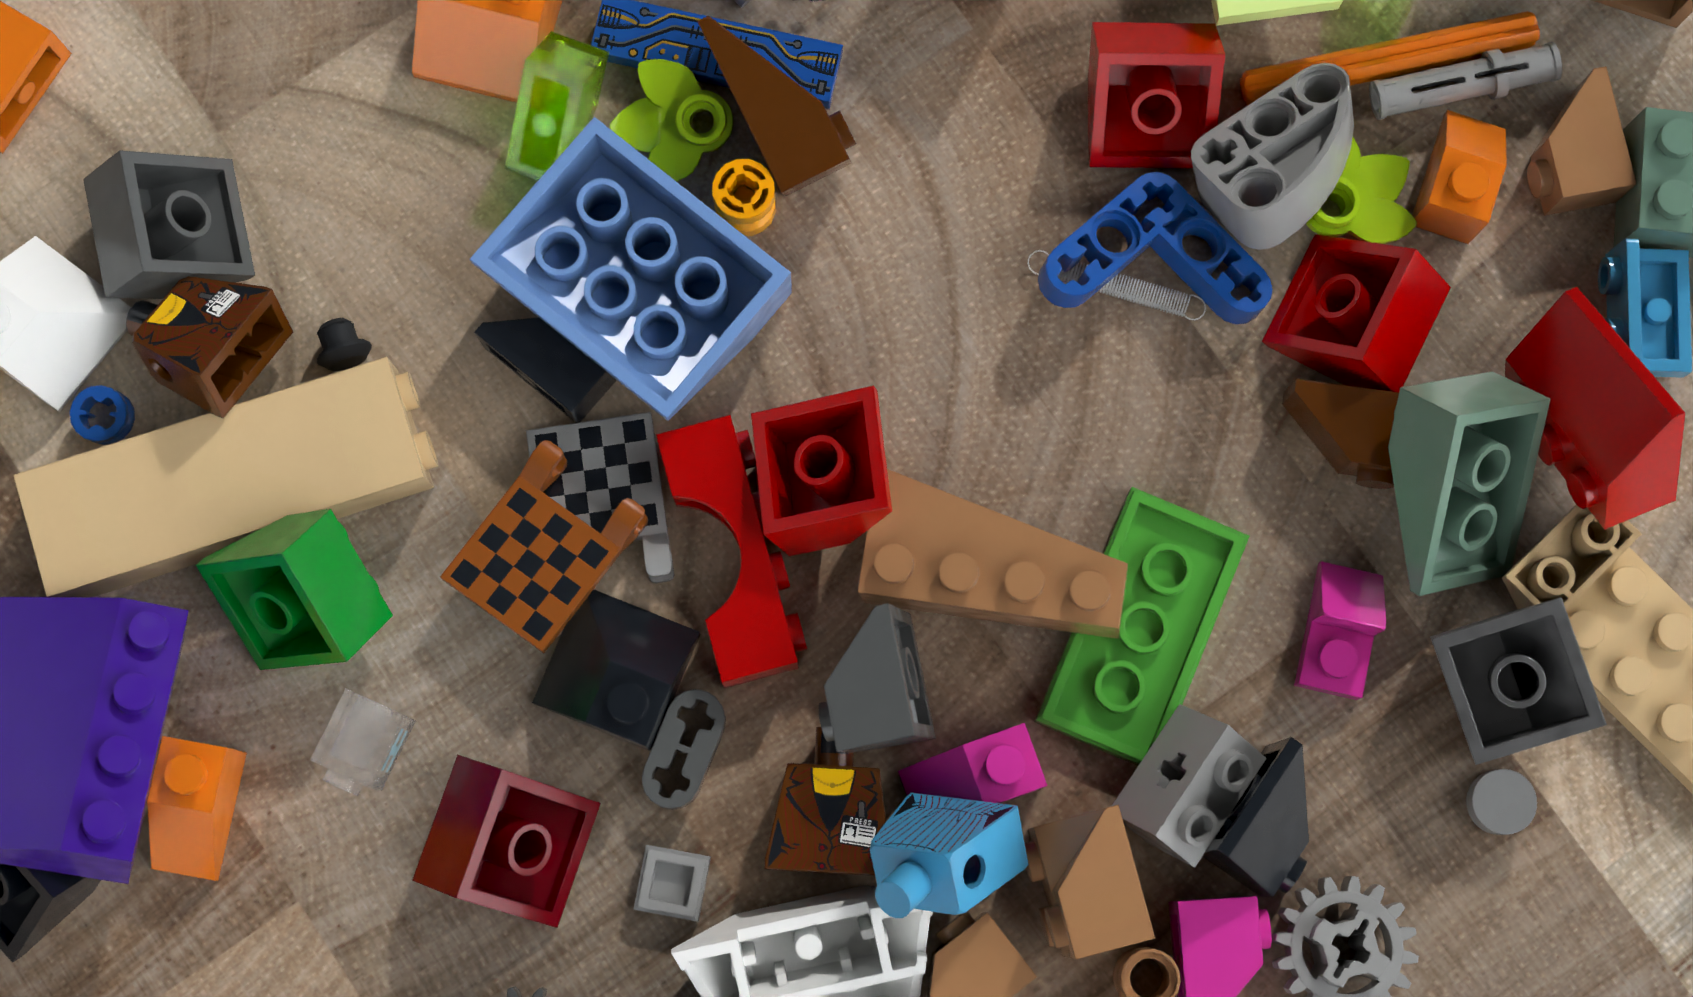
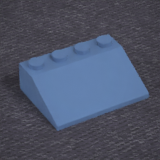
(634, 270)

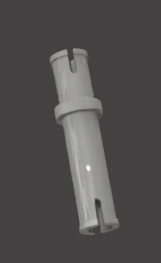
(1533, 66)

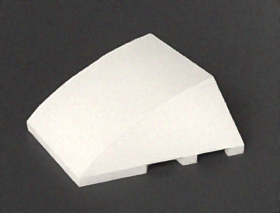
(811, 949)

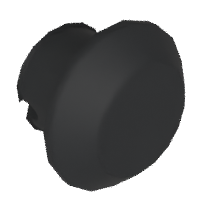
(341, 345)

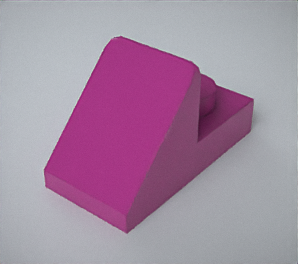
(1340, 630)

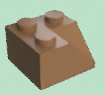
(1088, 884)

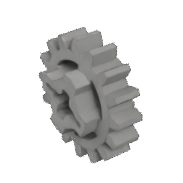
(1360, 923)

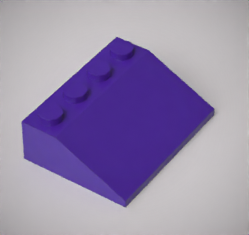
(81, 728)

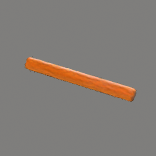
(1405, 53)

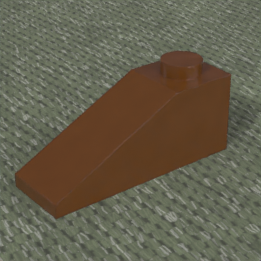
(785, 119)

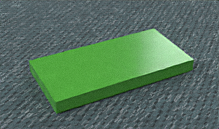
(1177, 578)

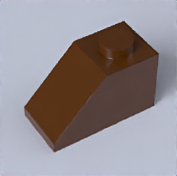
(1347, 427)

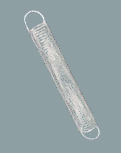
(1130, 296)

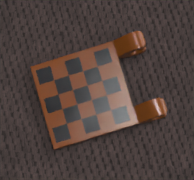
(535, 558)

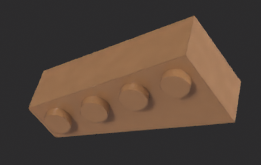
(986, 566)

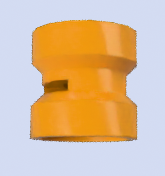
(745, 209)

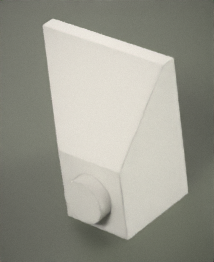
(54, 322)

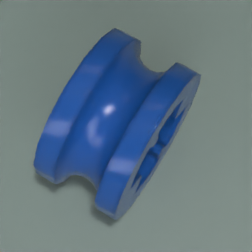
(108, 396)

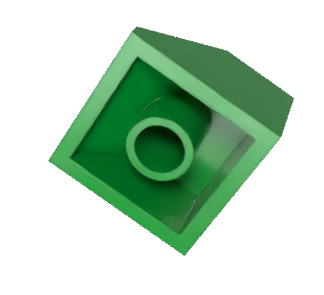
(297, 592)

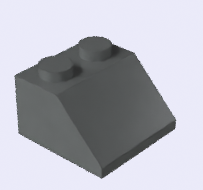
(166, 221)

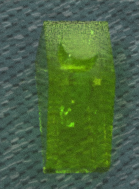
(554, 102)

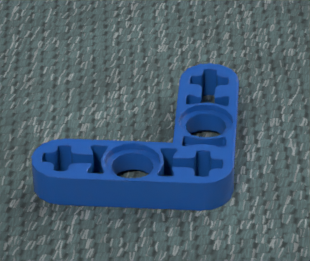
(1164, 233)

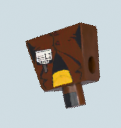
(209, 339)
(827, 815)

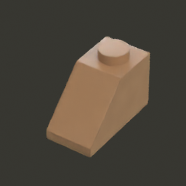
(1583, 153)
(976, 961)

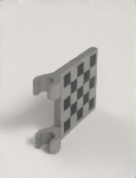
(606, 465)

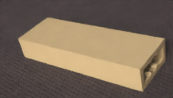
(215, 479)

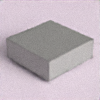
(672, 883)

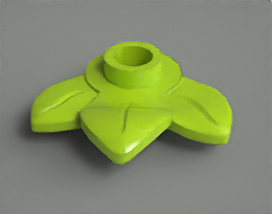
(664, 118)
(1367, 200)

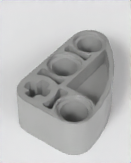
(1277, 157)

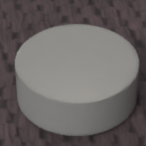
(1501, 802)

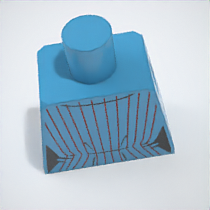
(945, 854)

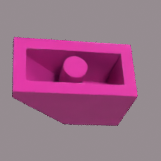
(981, 770)
(1218, 944)

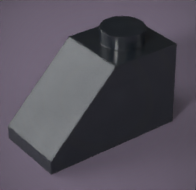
(547, 363)

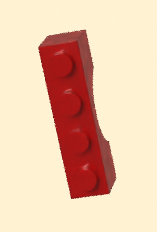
(709, 474)

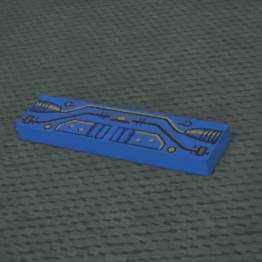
(647, 31)

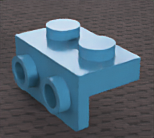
(1650, 304)

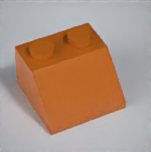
(480, 42)

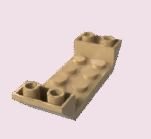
(1627, 628)

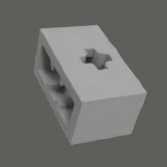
(1188, 784)

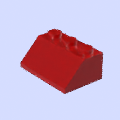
(1607, 417)

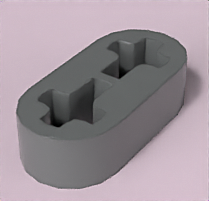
(669, 743)

